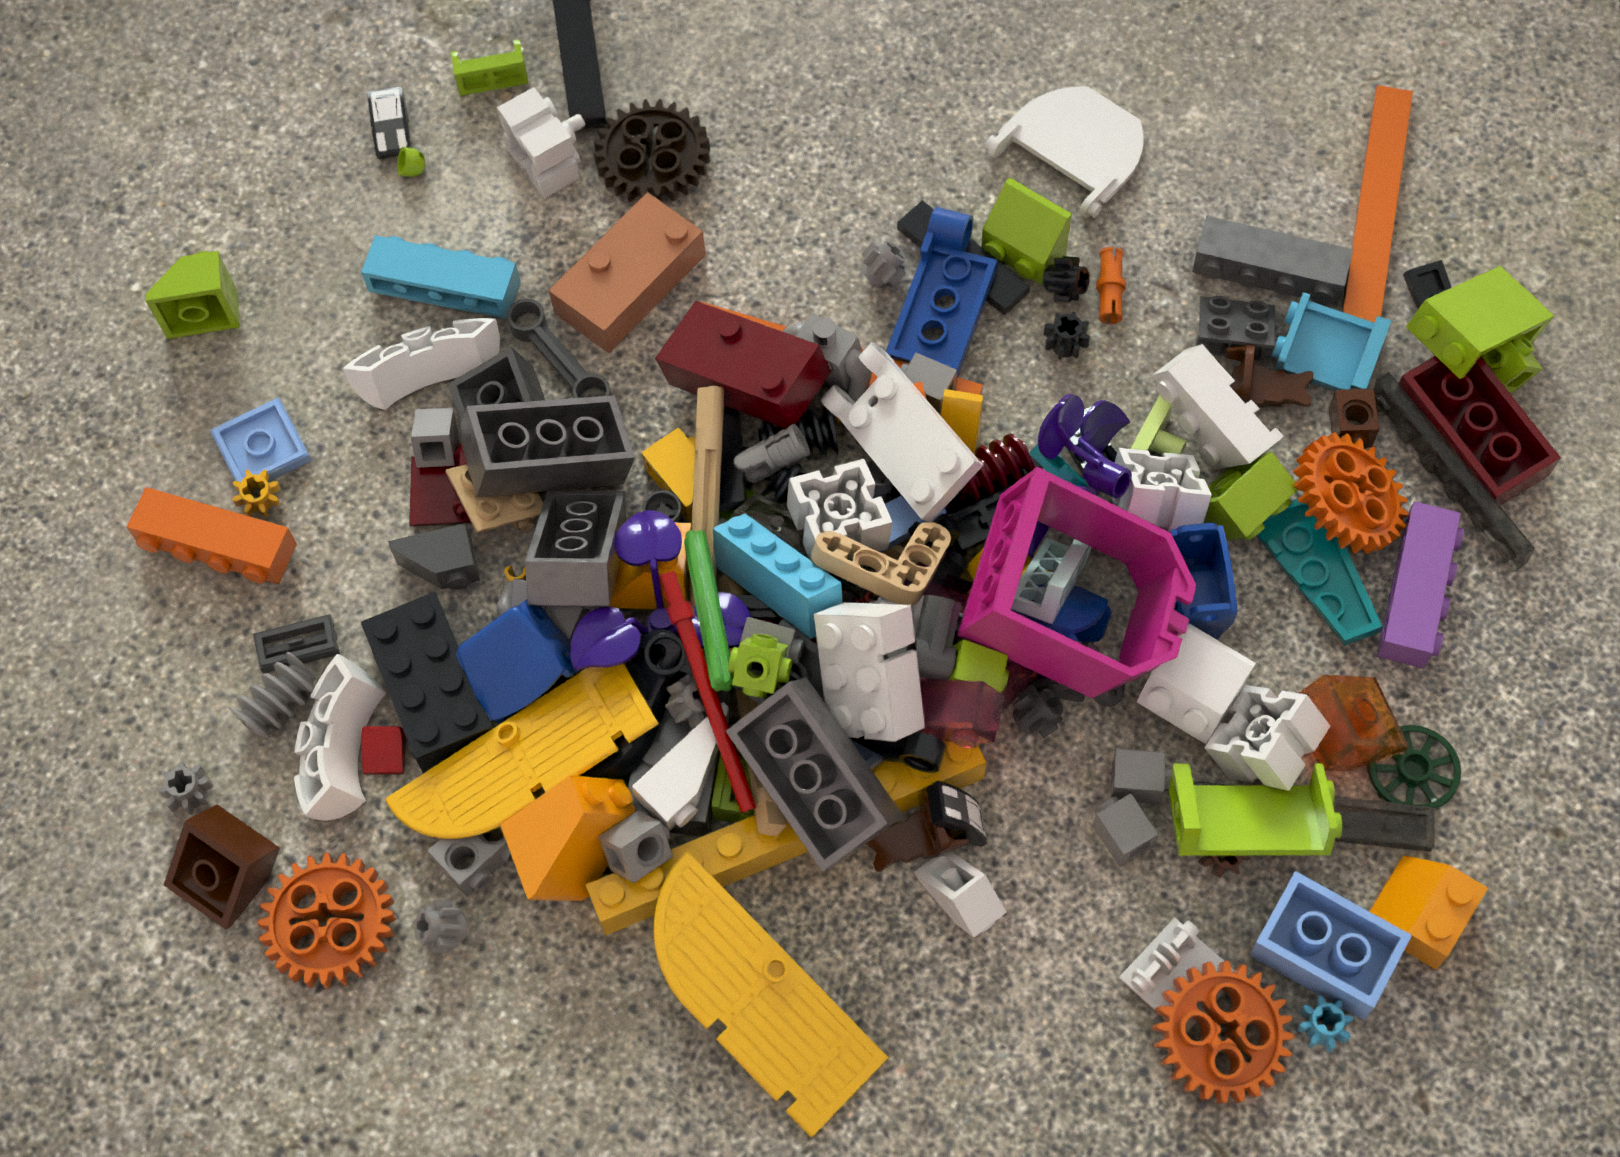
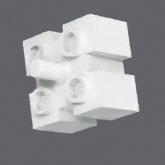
(541, 141)
(1164, 488)
(839, 505)
(1267, 737)

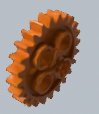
(1350, 493)
(325, 956)
(1197, 1058)

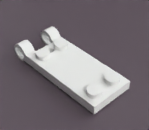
(905, 436)

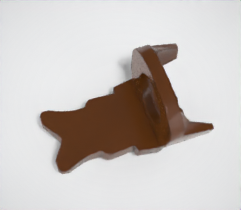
(1264, 385)
(913, 839)

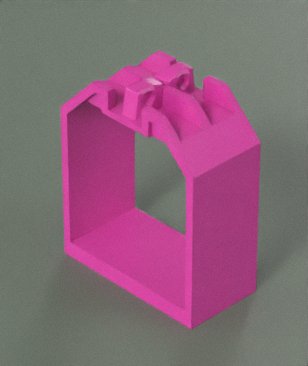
(1142, 546)

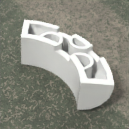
(422, 360)
(332, 740)

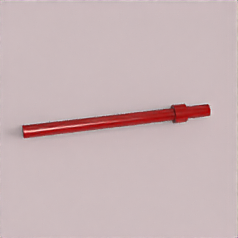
(681, 615)

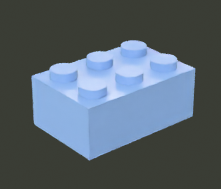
(1330, 945)

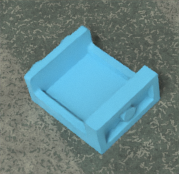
(1330, 344)

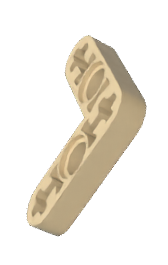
(834, 549)

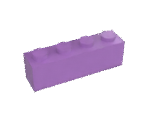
(1420, 585)

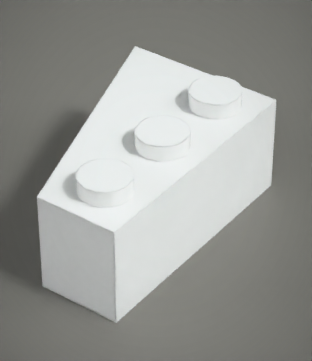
(1212, 410)

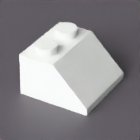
(1197, 685)

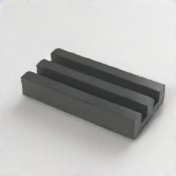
(305, 655)

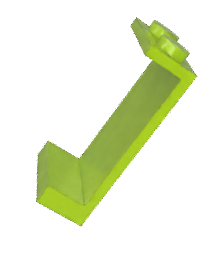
(1477, 319)
(1253, 817)

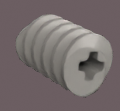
(275, 697)

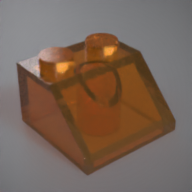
(1359, 722)

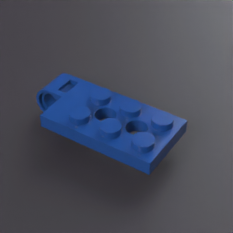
(944, 271)

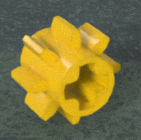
(253, 482)

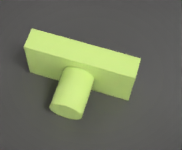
(1152, 434)

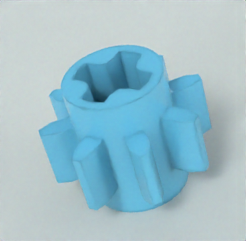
(1331, 1014)

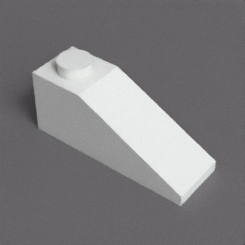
(678, 779)

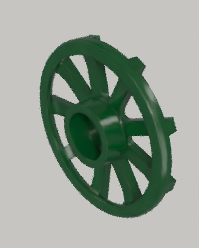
(1416, 769)

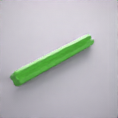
(708, 610)

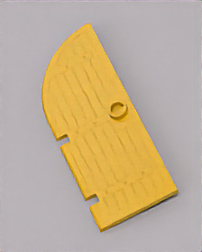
(531, 750)
(772, 1010)

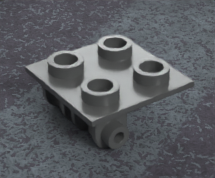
(1238, 324)

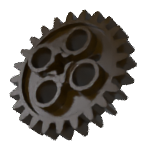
(620, 147)

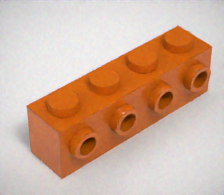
(211, 536)

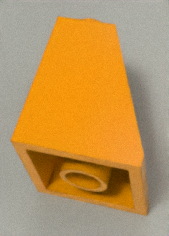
(558, 834)

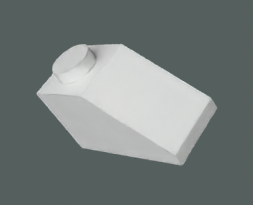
(961, 892)

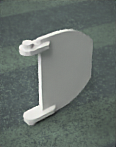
(1080, 137)

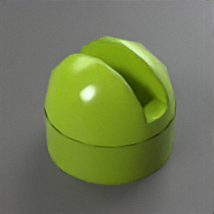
(410, 162)

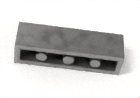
(1272, 260)

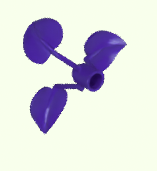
(1097, 430)
(604, 635)

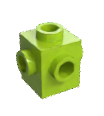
(1513, 363)
(773, 658)

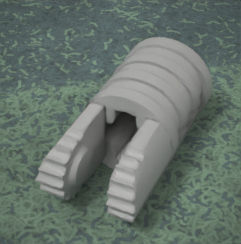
(772, 454)

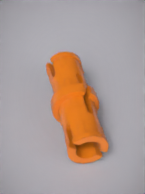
(1111, 285)

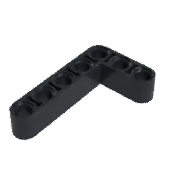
(580, 61)

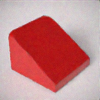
(383, 749)

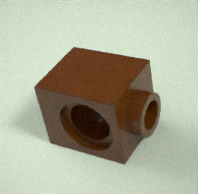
(1358, 406)

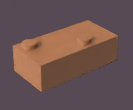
(627, 272)

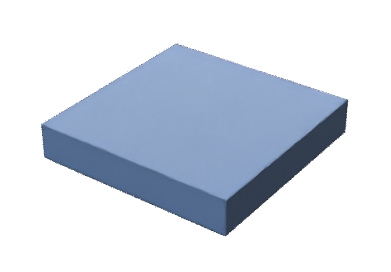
(260, 442)

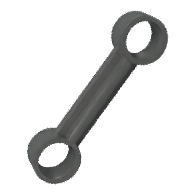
(553, 349)

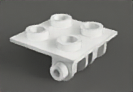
(1167, 958)

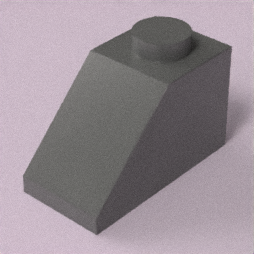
(439, 556)

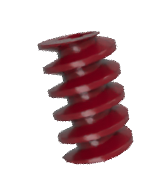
(998, 461)

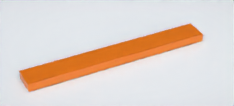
(1377, 203)

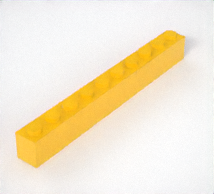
(742, 851)

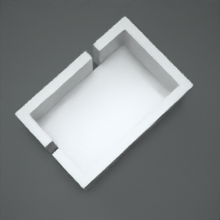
(859, 686)

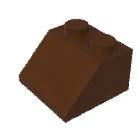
(220, 864)

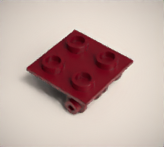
(433, 495)

